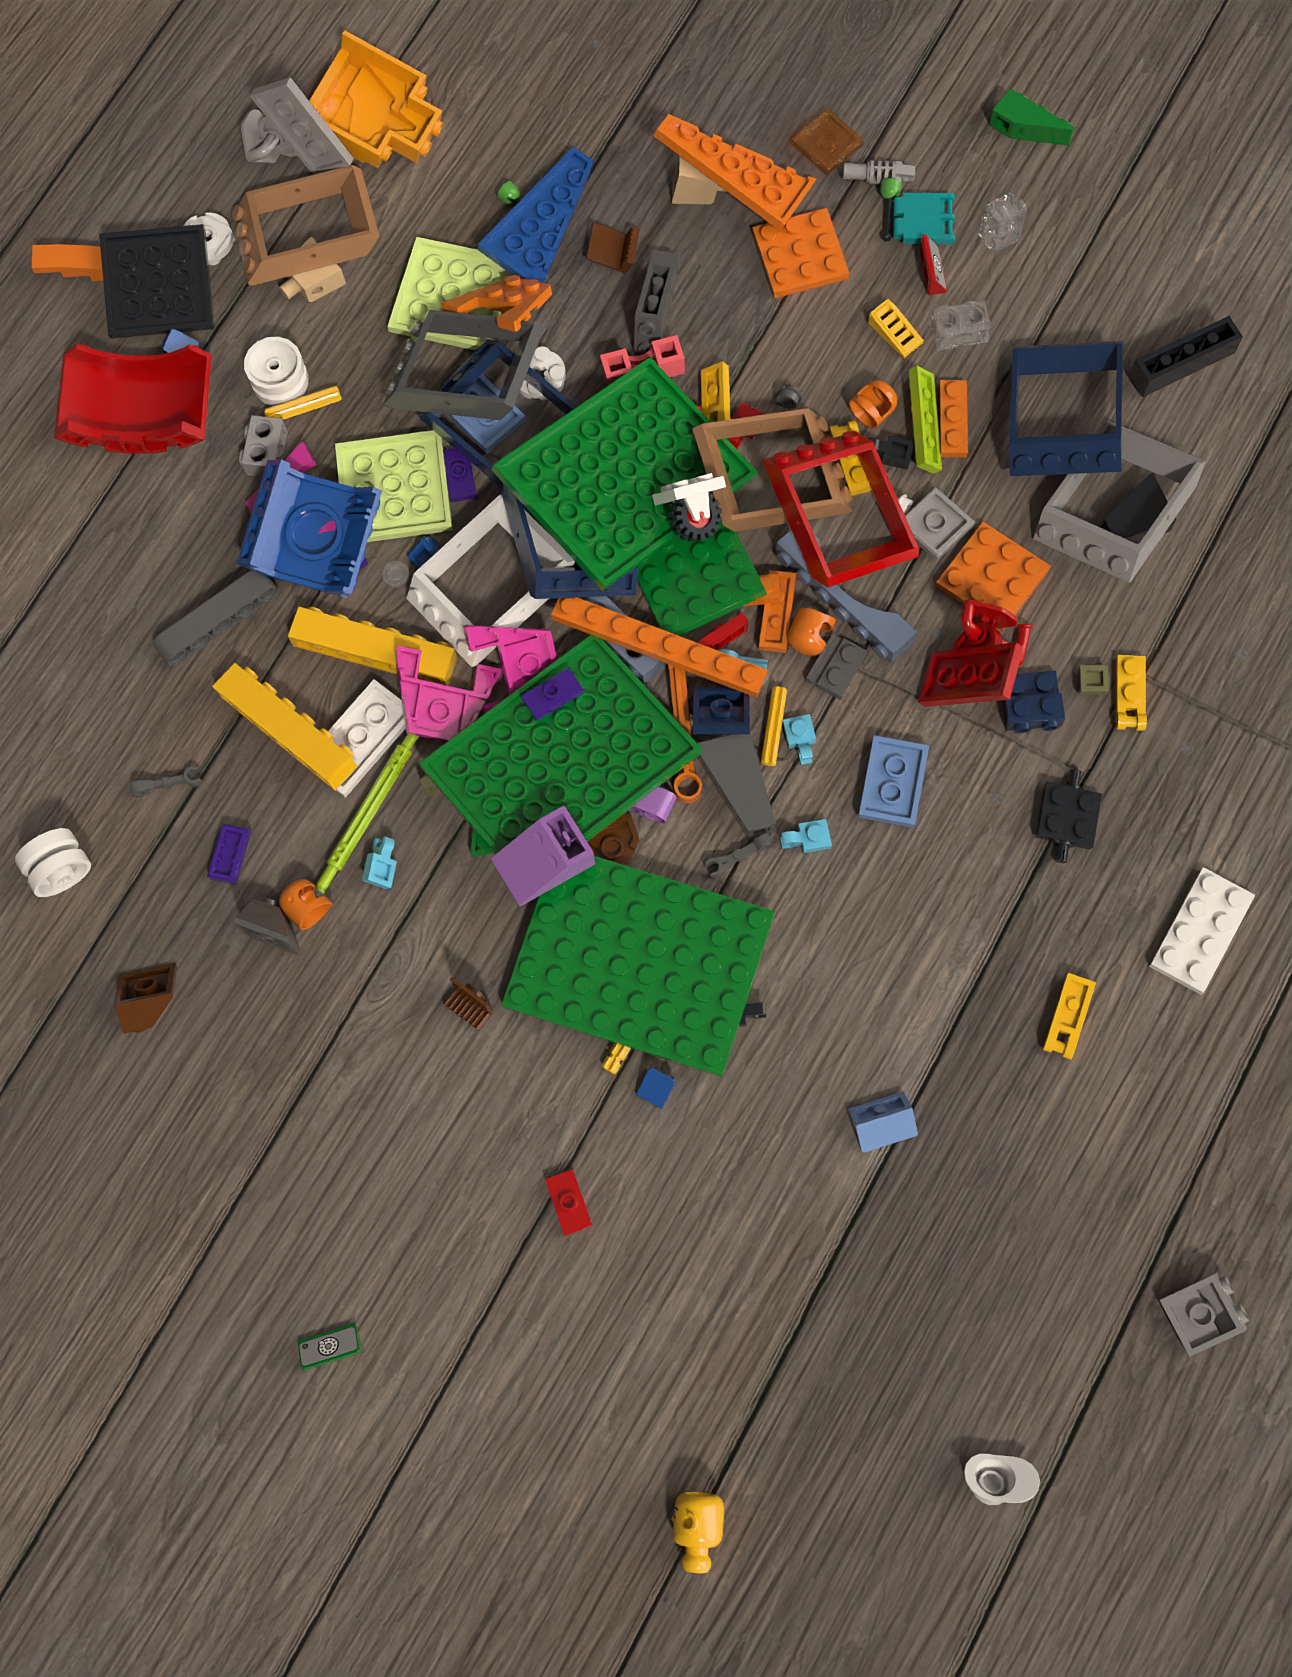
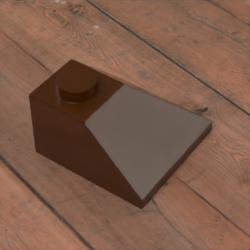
(144, 996)

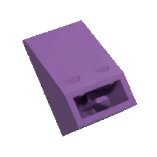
(543, 856)

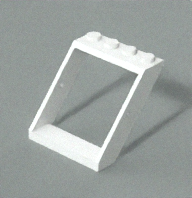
(443, 613)

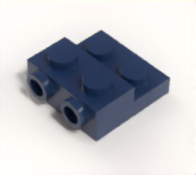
(1034, 703)
(720, 711)

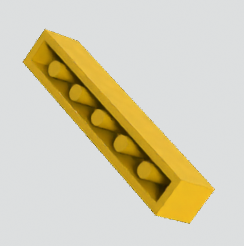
(369, 645)
(285, 726)

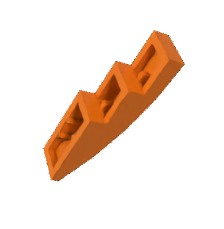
(68, 259)

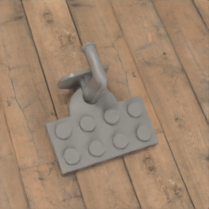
(290, 129)

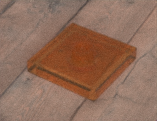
(827, 142)

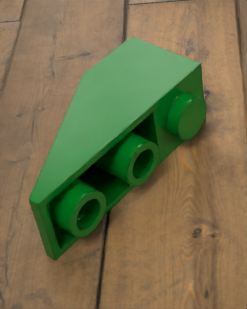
(1027, 121)

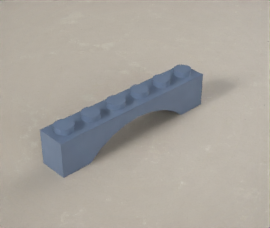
(883, 630)

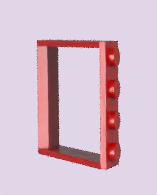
(861, 563)

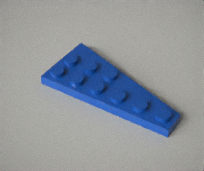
(534, 229)

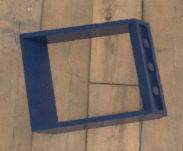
(465, 377)
(1074, 452)
(555, 582)

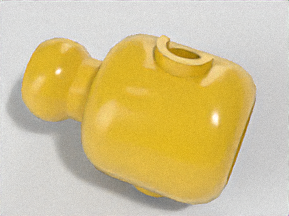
(698, 1527)

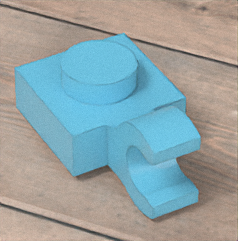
(800, 734)
(811, 835)
(379, 867)

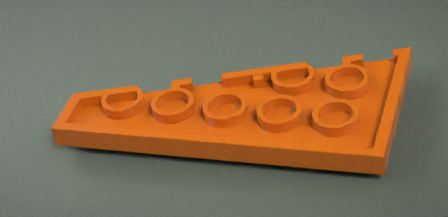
(740, 171)

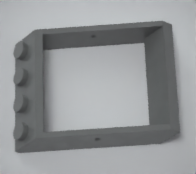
(455, 403)

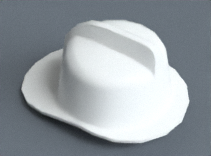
(1001, 1479)

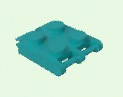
(923, 215)

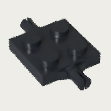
(1068, 815)

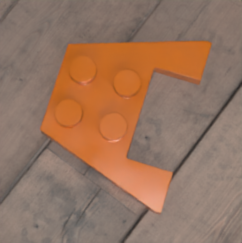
(511, 295)

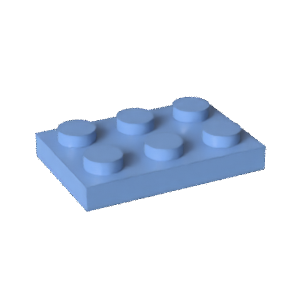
(488, 432)
(893, 781)

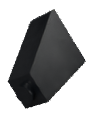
(1138, 511)

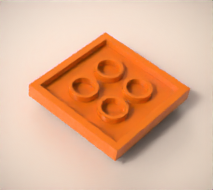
(801, 254)
(993, 571)

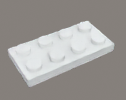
(368, 730)
(1202, 931)

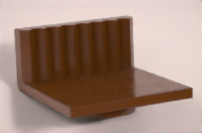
(612, 247)
(468, 1004)

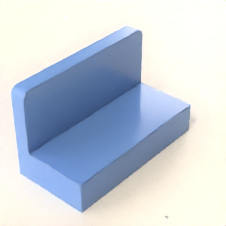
(883, 1121)

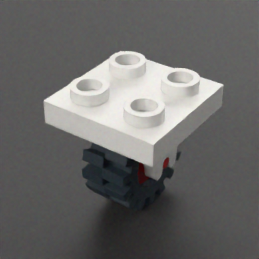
(693, 508)

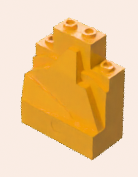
(376, 104)

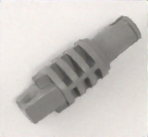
(879, 170)

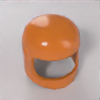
(873, 403)
(805, 630)
(302, 905)

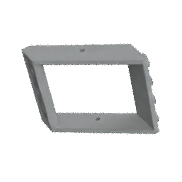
(1101, 547)

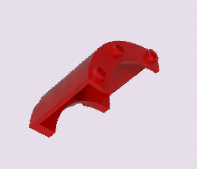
(133, 400)

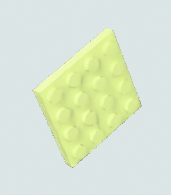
(439, 274)
(411, 481)

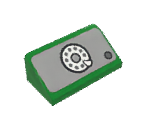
(329, 1347)

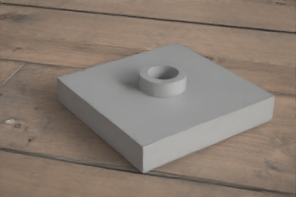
(938, 523)

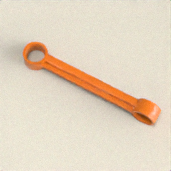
(681, 714)

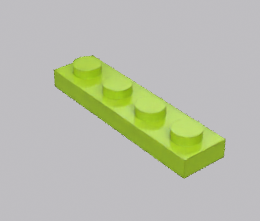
(925, 420)

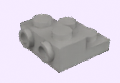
(1205, 1313)

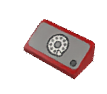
(932, 266)

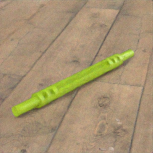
(366, 812)

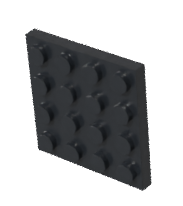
(156, 281)

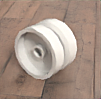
(276, 370)
(52, 862)

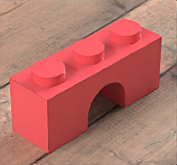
(665, 352)

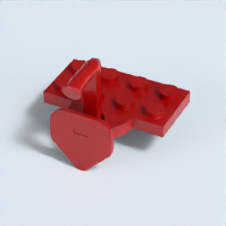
(980, 663)

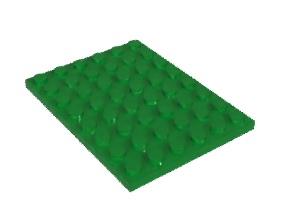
(601, 464)
(587, 755)
(641, 963)

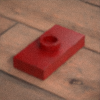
(725, 633)
(568, 1203)

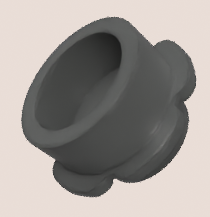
(788, 396)

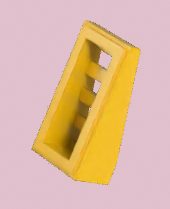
(893, 314)

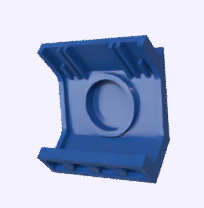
(285, 527)

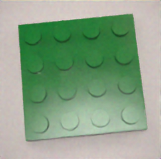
(698, 580)

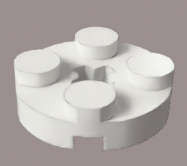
(222, 235)
(554, 372)

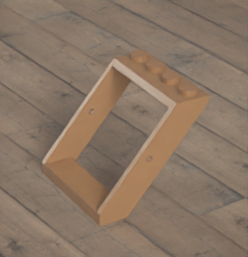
(264, 268)
(706, 437)

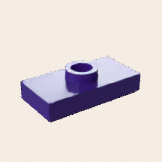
(459, 476)
(552, 694)
(229, 854)

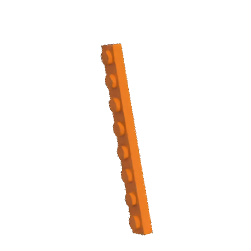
(660, 645)

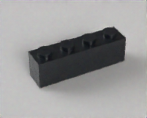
(1185, 356)

